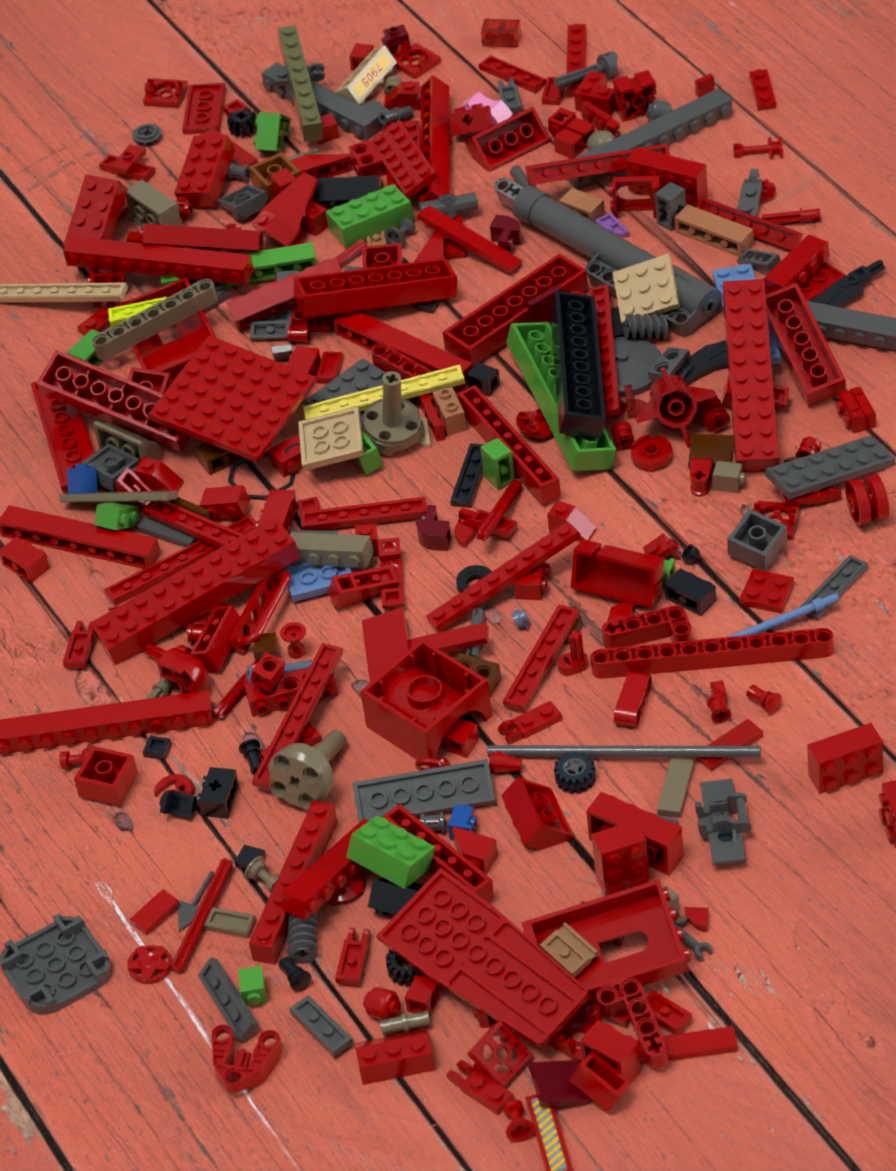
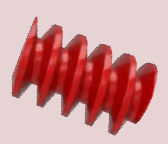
(713, 414)

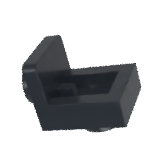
(178, 803)

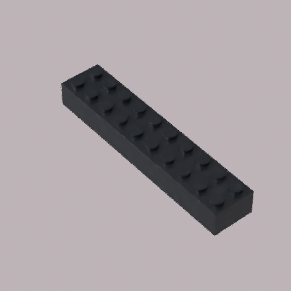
(577, 365)

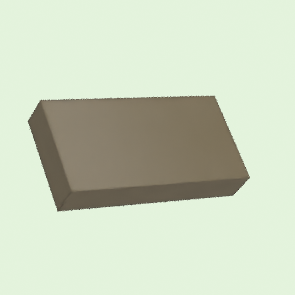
(230, 922)

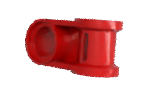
(299, 328)
(700, 475)

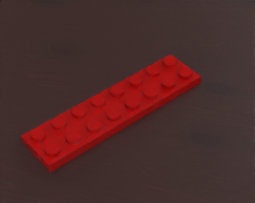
(64, 434)

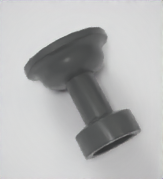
(395, 235)

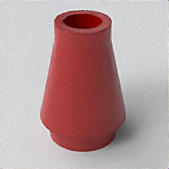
(502, 762)

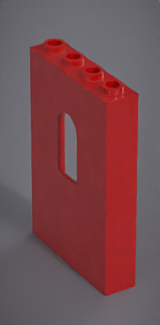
(176, 354)
(616, 915)

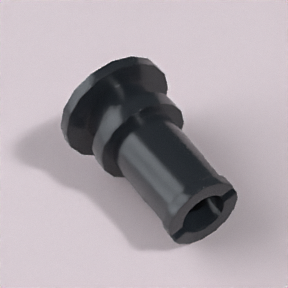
(251, 752)
(297, 976)

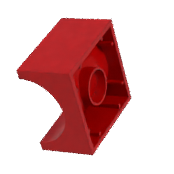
(422, 698)

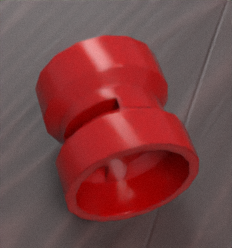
(622, 435)
(808, 446)

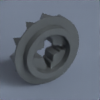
(140, 134)

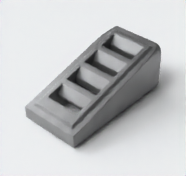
(761, 261)

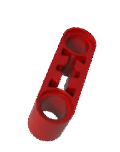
(632, 699)

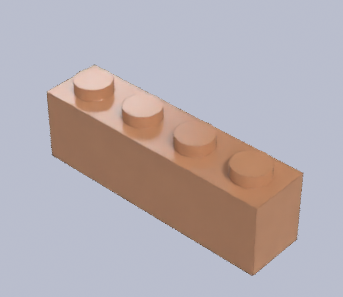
(714, 230)

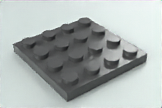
(357, 378)

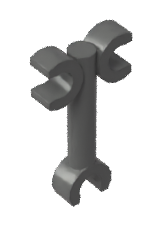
(690, 941)

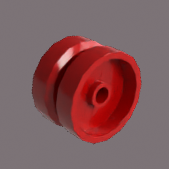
(867, 499)

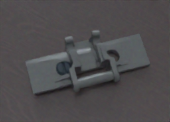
(716, 825)

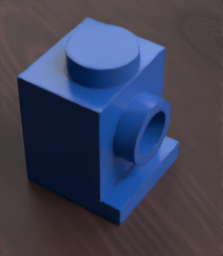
(463, 818)

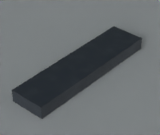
(469, 478)

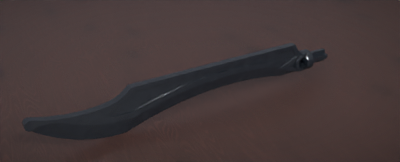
(838, 294)

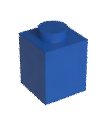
(82, 479)

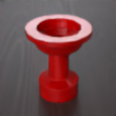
(293, 633)
(67, 759)
(520, 1128)

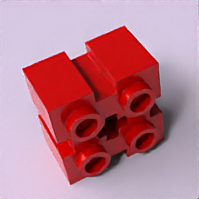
(634, 94)

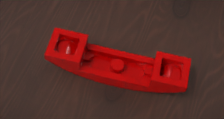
(391, 555)

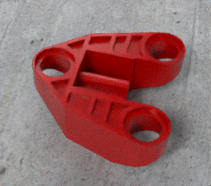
(261, 1064)

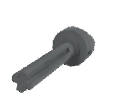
(605, 64)

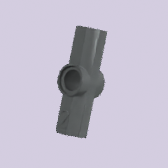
(452, 204)

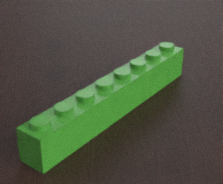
(269, 262)

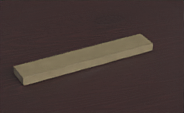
(119, 496)

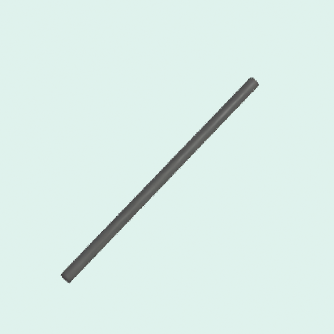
(626, 751)

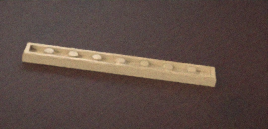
(63, 292)

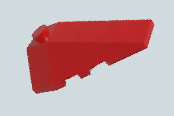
(283, 215)

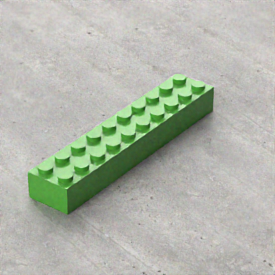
(533, 352)

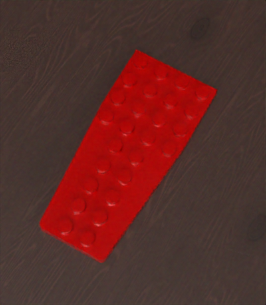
(483, 959)

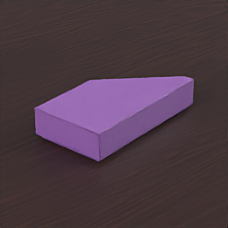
(612, 224)

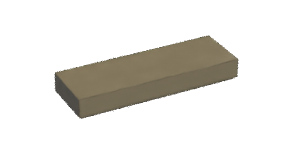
(675, 787)

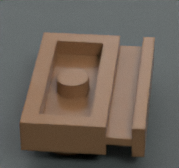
(569, 949)

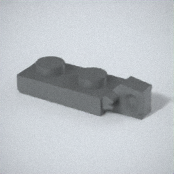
(751, 193)

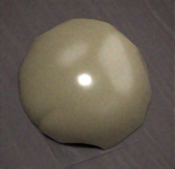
(598, 138)

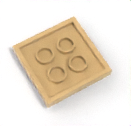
(647, 288)
(331, 438)

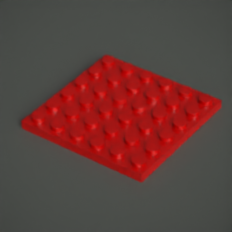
(232, 398)

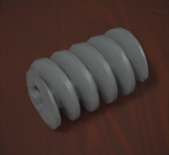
(646, 325)
(302, 938)

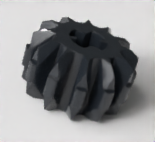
(242, 122)

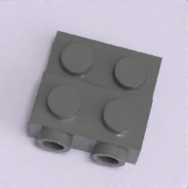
(110, 464)

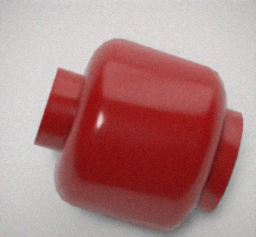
(382, 1003)

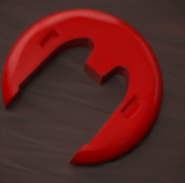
(181, 782)

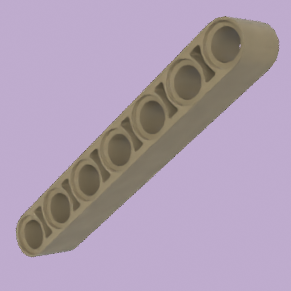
(154, 319)

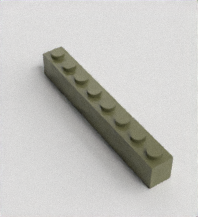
(300, 83)

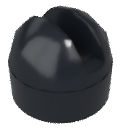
(691, 554)

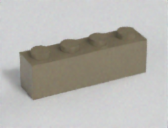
(333, 549)

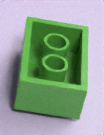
(390, 851)

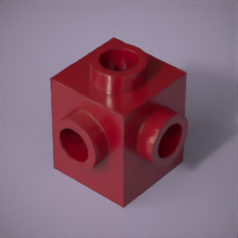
(394, 36)

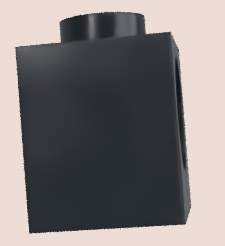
(484, 377)

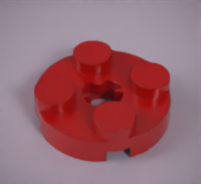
(651, 461)

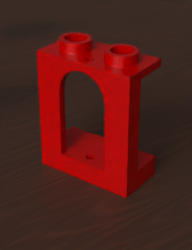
(621, 204)

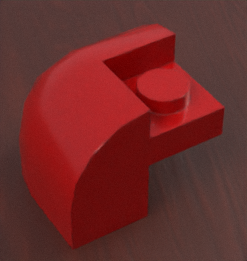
(184, 670)

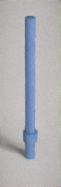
(816, 605)

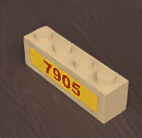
(367, 75)

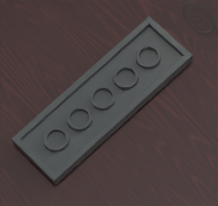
(829, 467)
(426, 790)

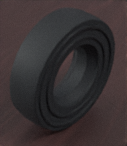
(469, 573)

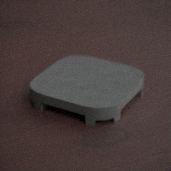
(55, 965)

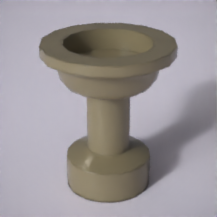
(257, 870)

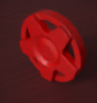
(148, 962)

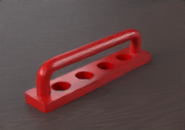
(262, 614)

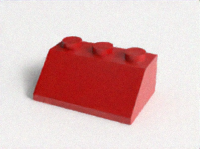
(536, 814)
(394, 1056)

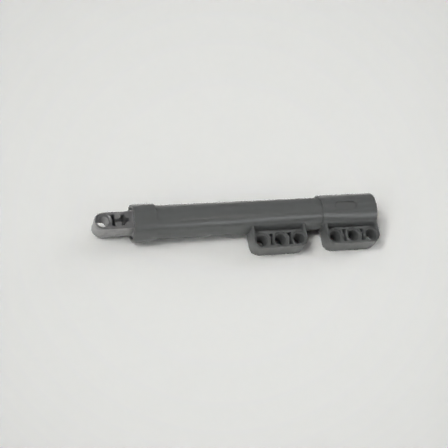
(607, 252)

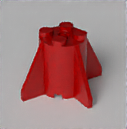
(673, 402)

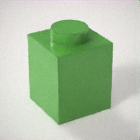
(252, 985)

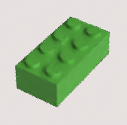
(369, 215)

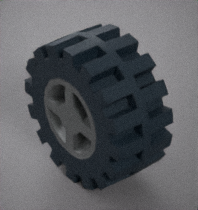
(574, 772)

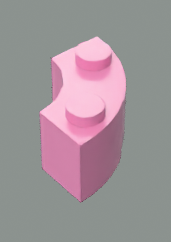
(498, 108)

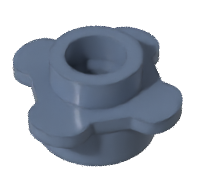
(520, 618)

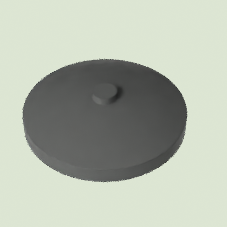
(633, 362)

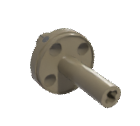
(392, 421)
(304, 772)

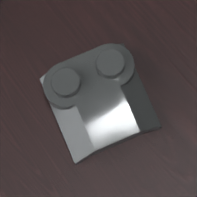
(244, 201)

